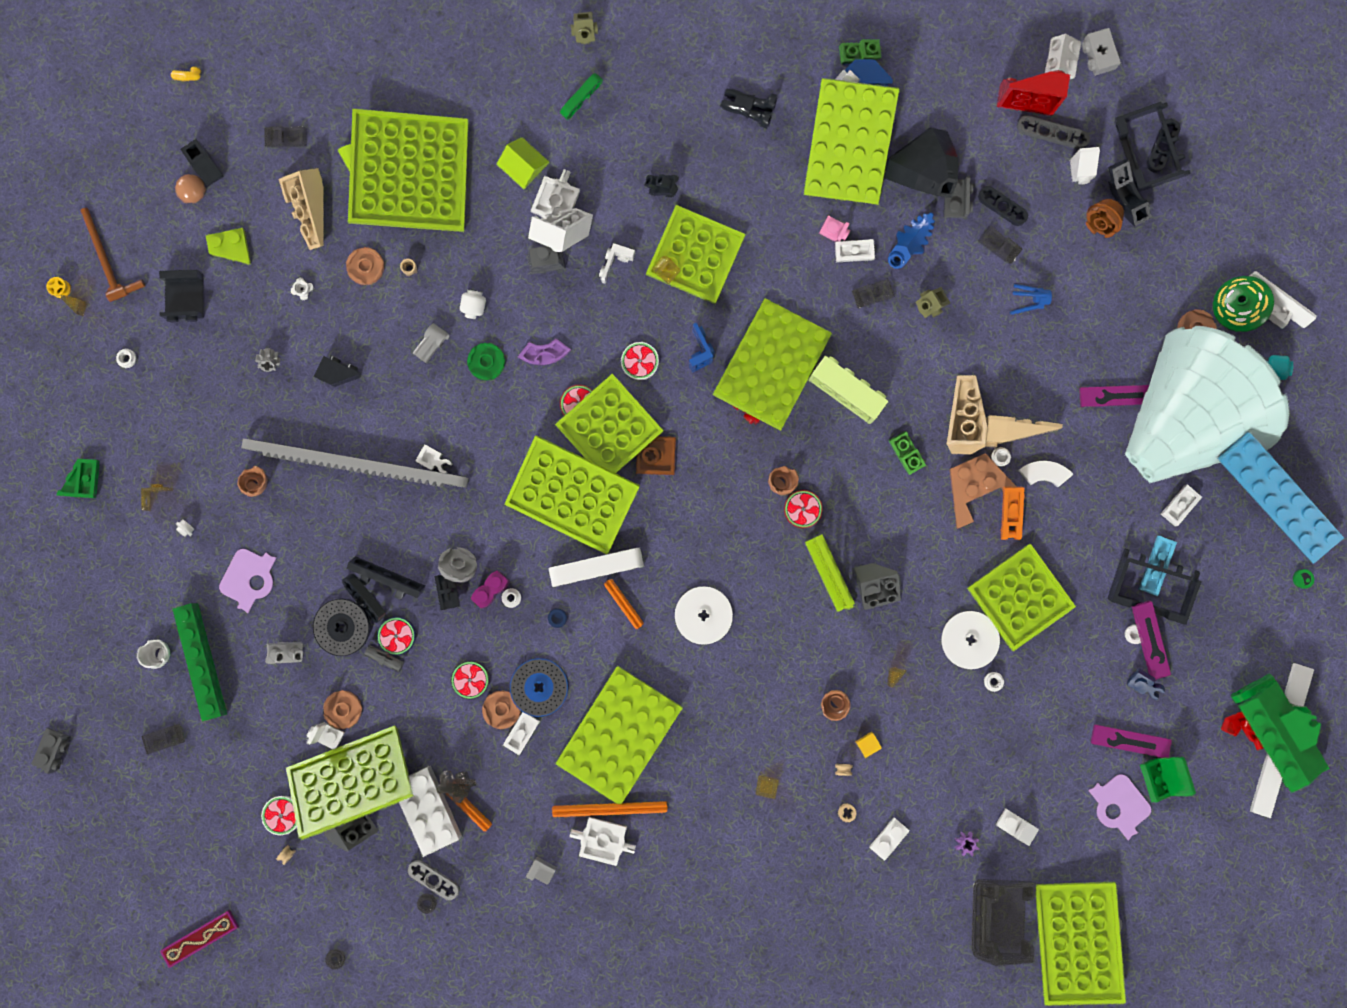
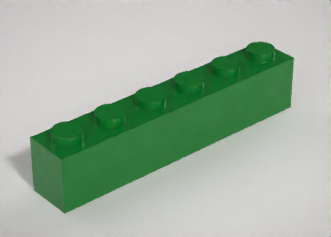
(199, 661)

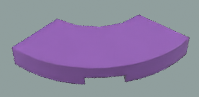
(544, 354)

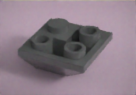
(877, 585)
(351, 833)

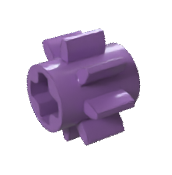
(961, 842)

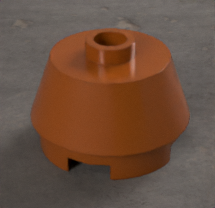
(1105, 217)

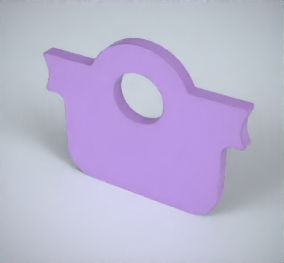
(238, 575)
(1130, 801)

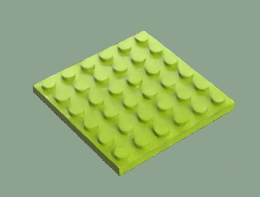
(407, 170)

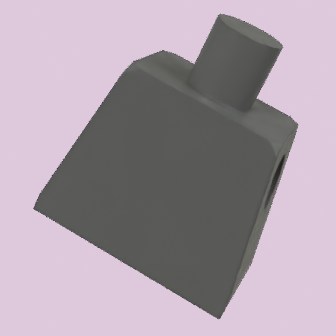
(545, 260)

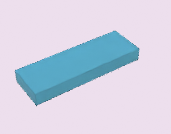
(1153, 579)

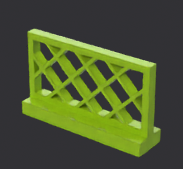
(830, 573)

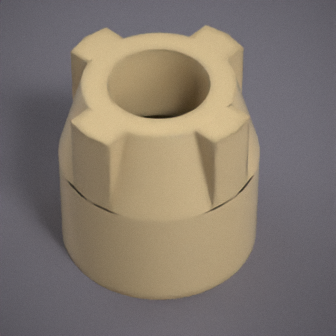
(405, 263)

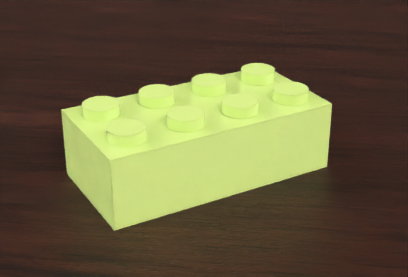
(848, 390)

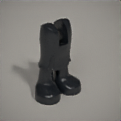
(745, 104)

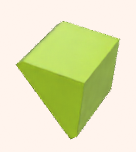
(522, 162)

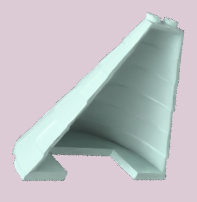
(1202, 402)

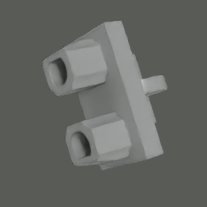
(284, 652)

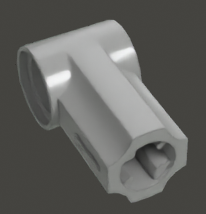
(432, 341)

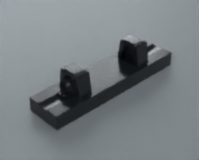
(372, 571)

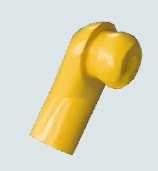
(194, 74)

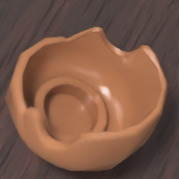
(190, 188)
(246, 483)
(777, 485)
(841, 700)

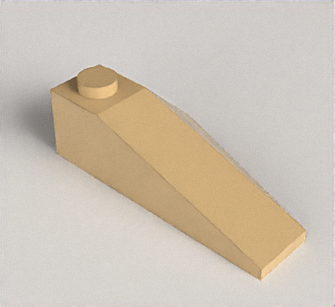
(305, 193)
(968, 421)
(1005, 429)

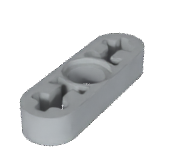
(418, 877)

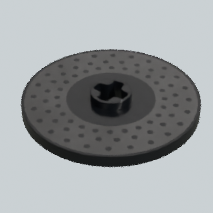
(355, 630)

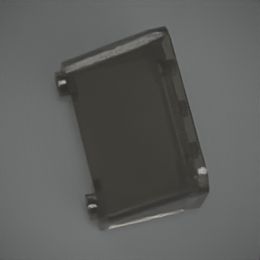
(1000, 921)

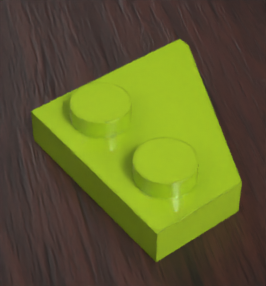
(229, 245)

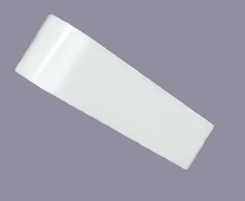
(596, 567)

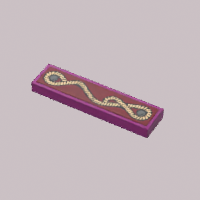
(199, 939)

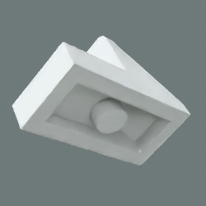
(1017, 827)

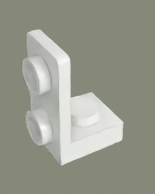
(624, 254)
(325, 735)

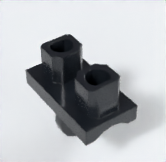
(662, 185)
(447, 593)

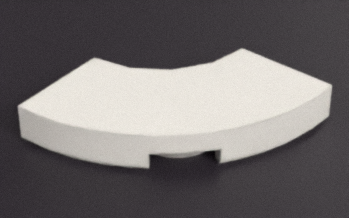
(1045, 471)

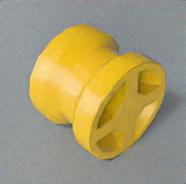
(55, 284)

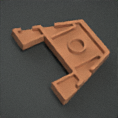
(972, 481)

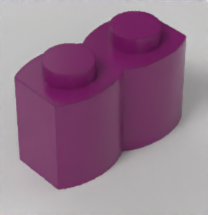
(486, 594)

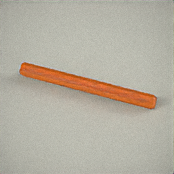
(609, 809)

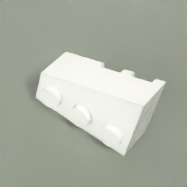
(561, 230)

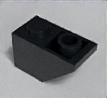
(202, 162)
(334, 373)

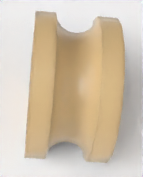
(843, 769)
(841, 812)
(285, 855)

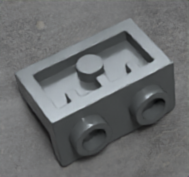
(959, 205)
(50, 750)

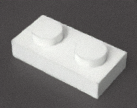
(854, 250)
(1181, 505)
(521, 733)
(889, 838)

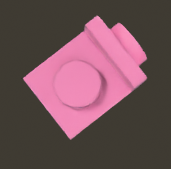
(835, 229)

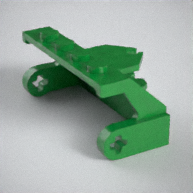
(1284, 731)

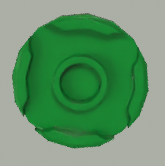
(486, 367)

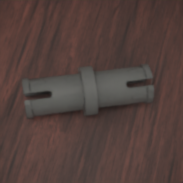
(384, 658)

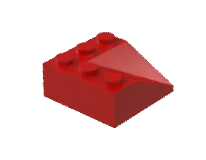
(1035, 94)

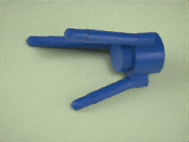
(1040, 296)

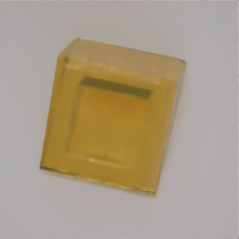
(666, 269)
(75, 304)
(894, 676)
(766, 786)

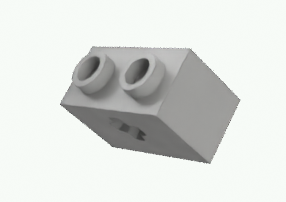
(1106, 58)

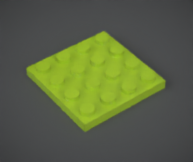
(701, 251)
(609, 426)
(1021, 597)

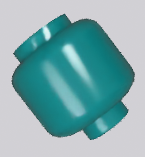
(1281, 365)

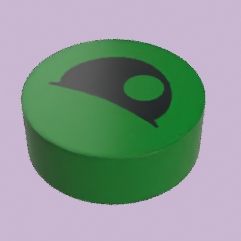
(1303, 579)

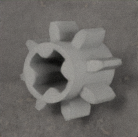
(267, 359)

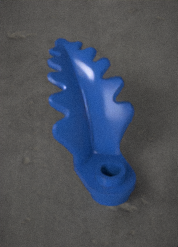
(911, 241)

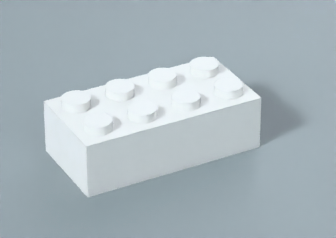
(429, 813)

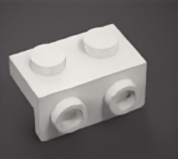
(1063, 54)

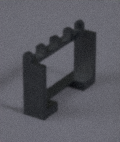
(1120, 123)
(1189, 600)

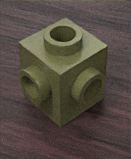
(584, 27)
(932, 302)

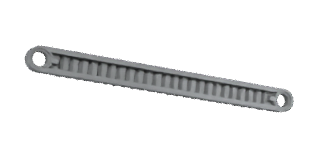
(356, 464)

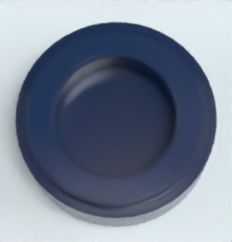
(557, 618)

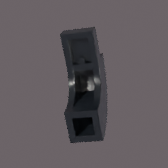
(1126, 194)

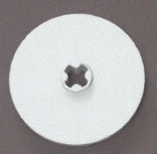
(715, 605)
(956, 646)

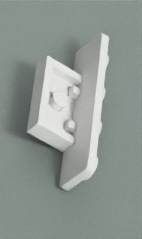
(1286, 307)

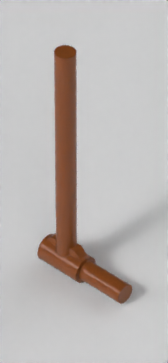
(116, 290)

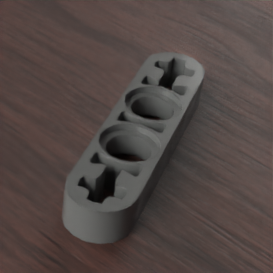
(1053, 130)

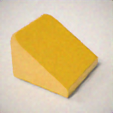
(868, 744)

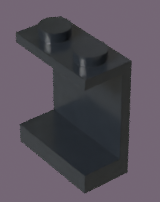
(183, 295)

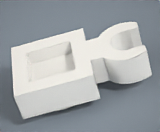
(431, 458)

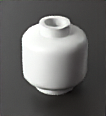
(472, 304)

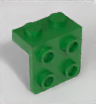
(1167, 778)

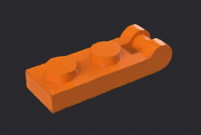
(1012, 512)

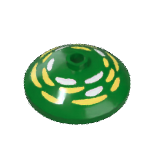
(1245, 315)

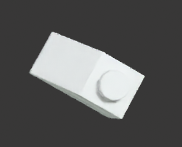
(1084, 165)

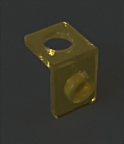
(145, 493)

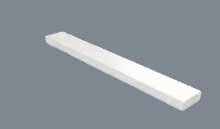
(1270, 779)

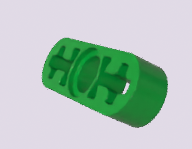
(582, 93)

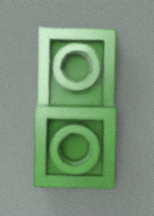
(863, 50)
(907, 453)

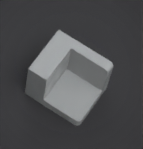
(541, 871)

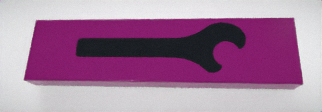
(1112, 395)
(1151, 640)
(1130, 741)

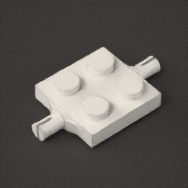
(555, 196)
(602, 841)

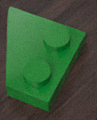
(81, 480)

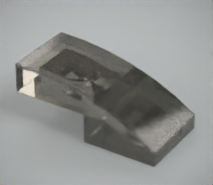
(285, 137)
(1002, 247)
(873, 293)
(163, 739)

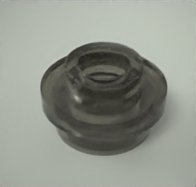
(420, 903)
(335, 953)

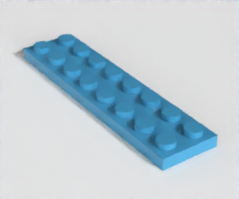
(1280, 497)

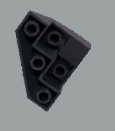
(926, 164)

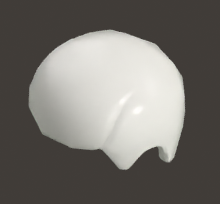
(147, 657)

